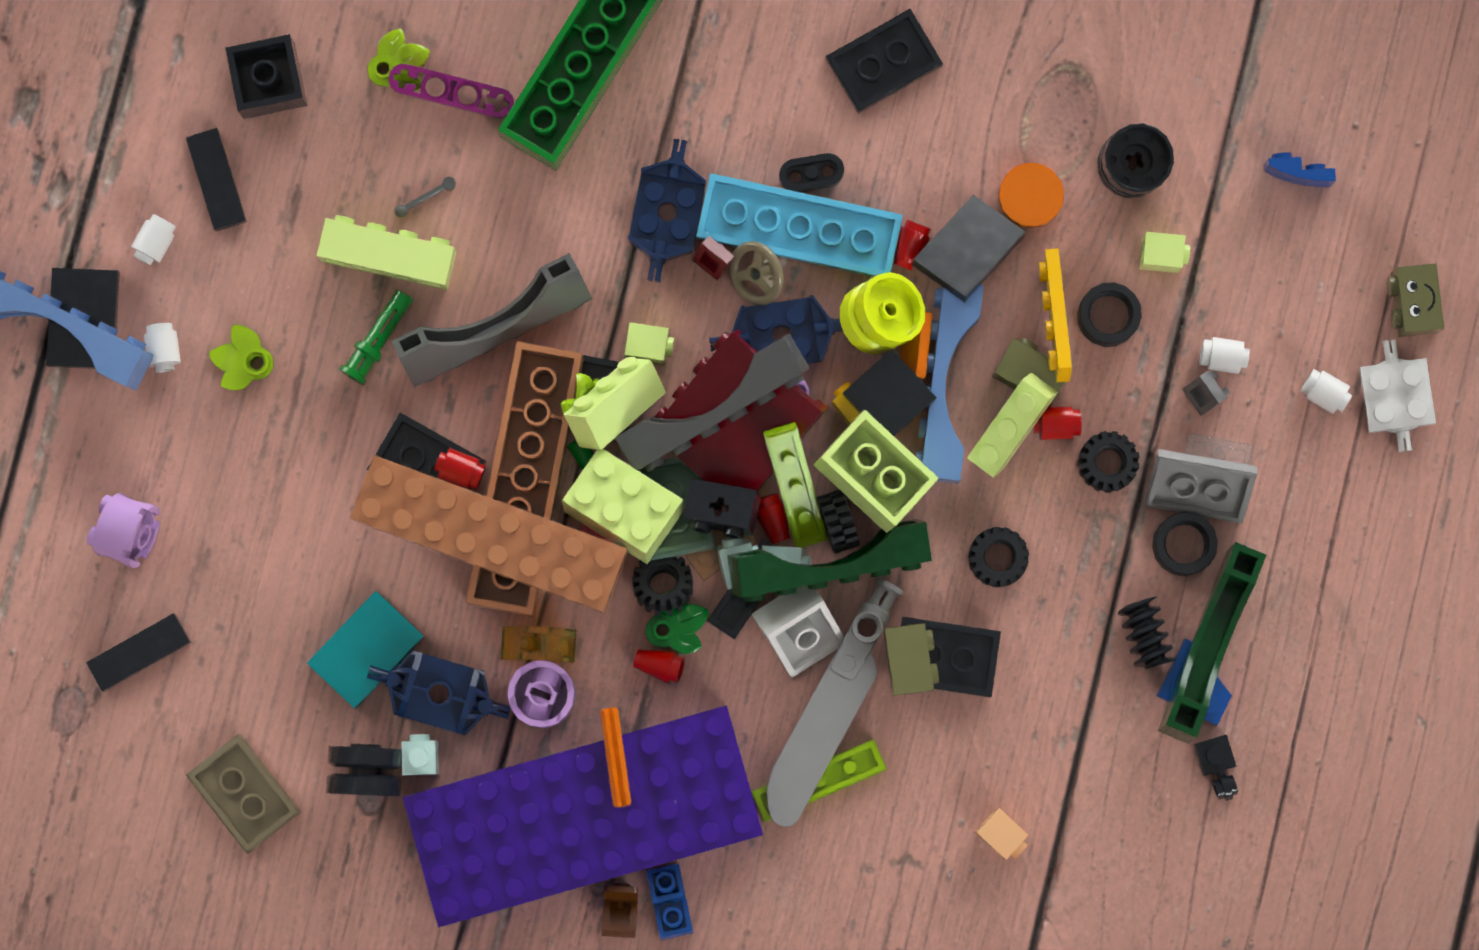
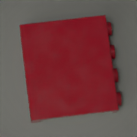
(737, 451)

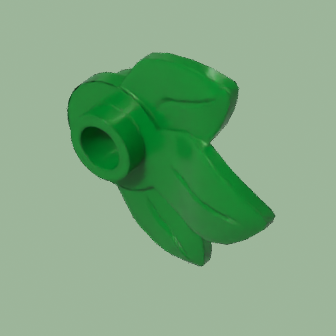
(681, 628)

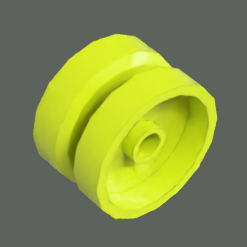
(882, 313)

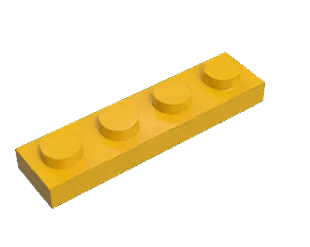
(1056, 327)

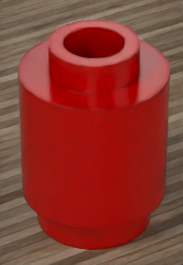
(1059, 423)
(460, 469)

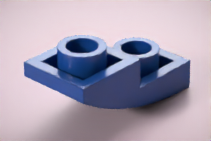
(1290, 169)
(669, 901)

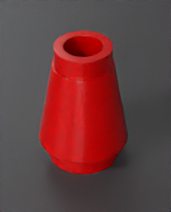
(911, 241)
(773, 518)
(660, 664)

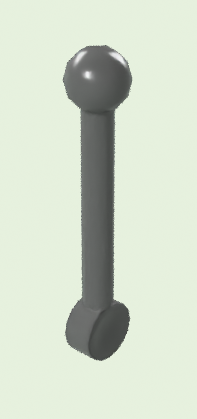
(448, 184)

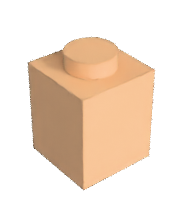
(1002, 835)

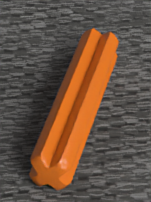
(615, 757)

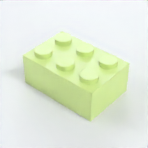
(875, 471)
(623, 505)

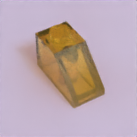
(538, 643)

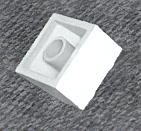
(799, 629)

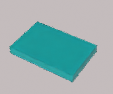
(372, 637)

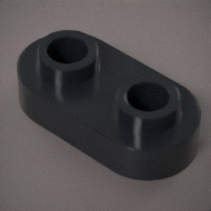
(811, 174)

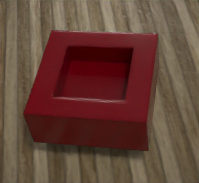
(713, 258)

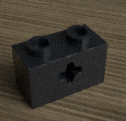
(707, 496)

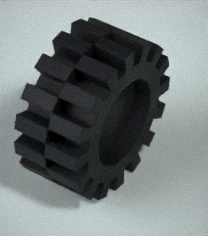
(1119, 444)
(838, 521)
(667, 601)

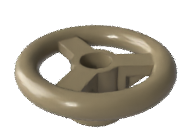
(763, 271)

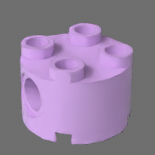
(124, 529)
(541, 694)

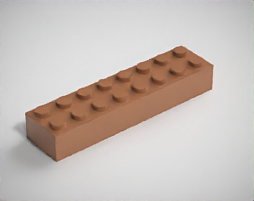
(528, 458)
(489, 534)

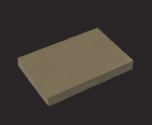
(243, 793)

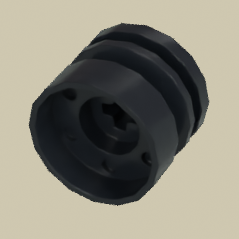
(1153, 156)

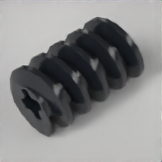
(1146, 634)

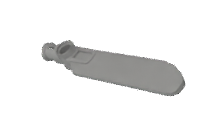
(828, 713)

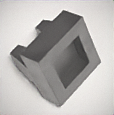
(1205, 392)

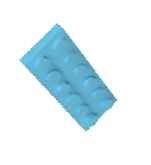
(800, 225)

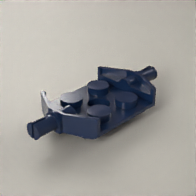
(663, 184)
(803, 317)
(415, 676)

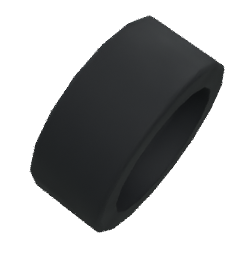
(1109, 289)
(1203, 527)

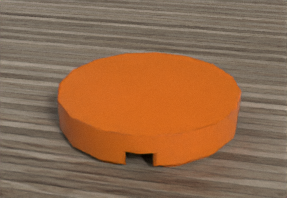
(1031, 195)

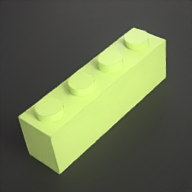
(386, 253)

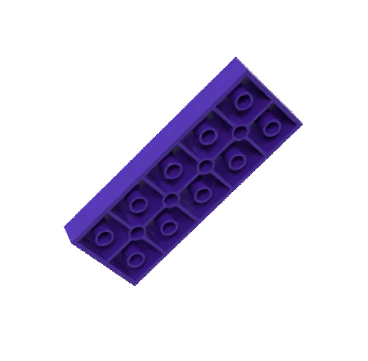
(555, 821)

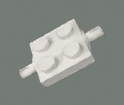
(1397, 395)

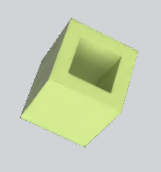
(1164, 252)
(649, 343)

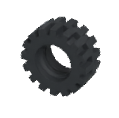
(1013, 542)

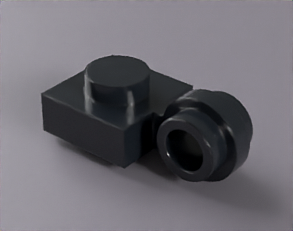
(1215, 757)

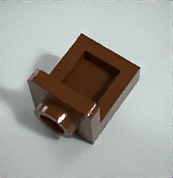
(620, 910)

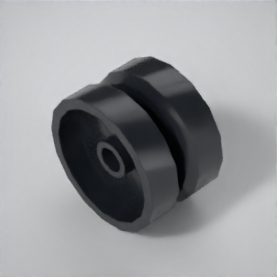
(364, 770)

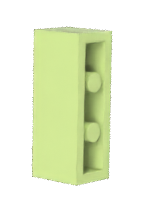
(614, 403)
(1012, 424)

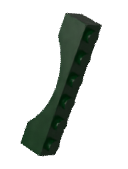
(761, 572)
(1202, 663)

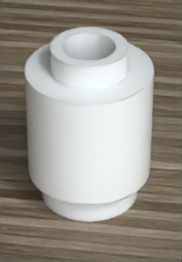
(153, 240)
(163, 344)
(1224, 355)
(1326, 391)

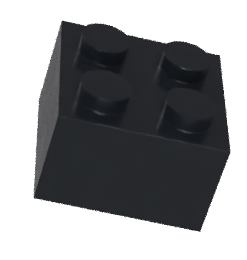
(266, 76)

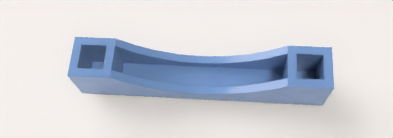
(112, 356)
(941, 447)

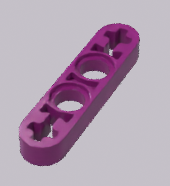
(450, 94)

